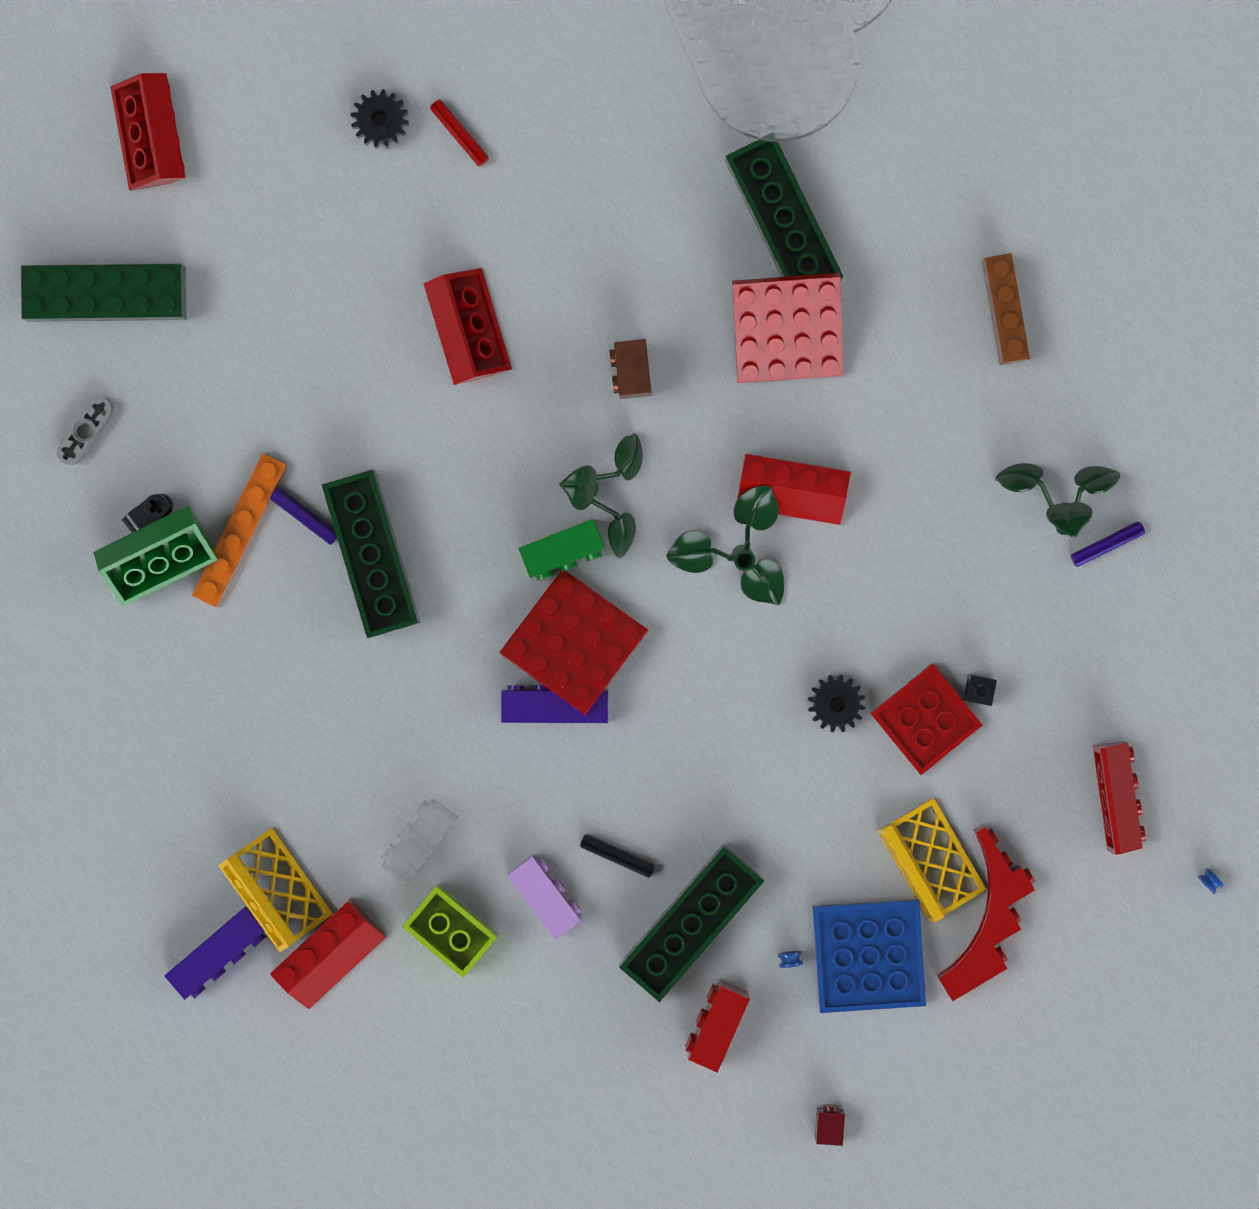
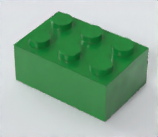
(562, 550)

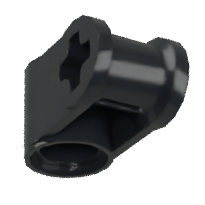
(146, 513)

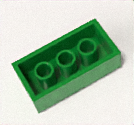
(155, 556)

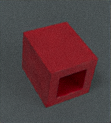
(829, 1125)

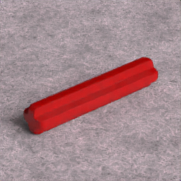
(459, 133)

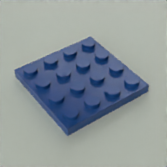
(869, 956)

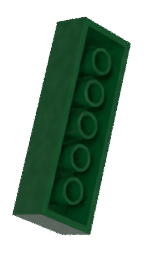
(780, 210)
(103, 292)
(370, 553)
(691, 923)

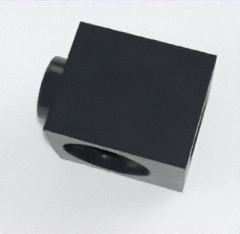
(979, 690)

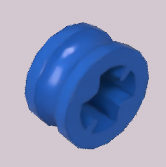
(1210, 880)
(790, 959)

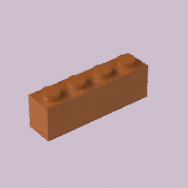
(1005, 309)

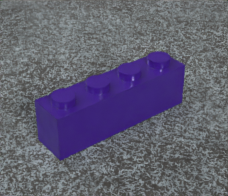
(546, 707)
(214, 953)

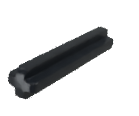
(617, 855)

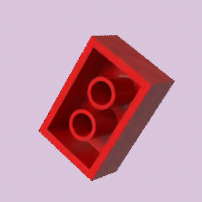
(717, 1025)

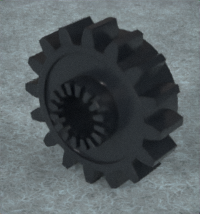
(380, 133)
(846, 713)

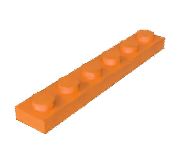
(239, 529)

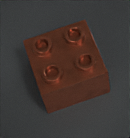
(632, 369)

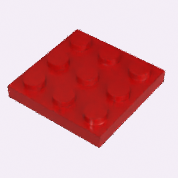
(926, 719)

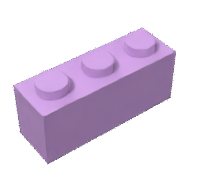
(545, 896)

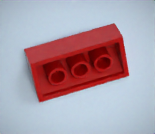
(147, 131)
(467, 326)
(798, 488)
(1118, 797)
(328, 954)

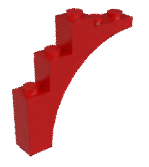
(1005, 886)

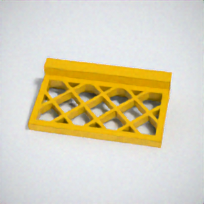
(912, 872)
(260, 904)

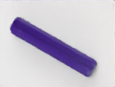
(304, 515)
(1108, 544)

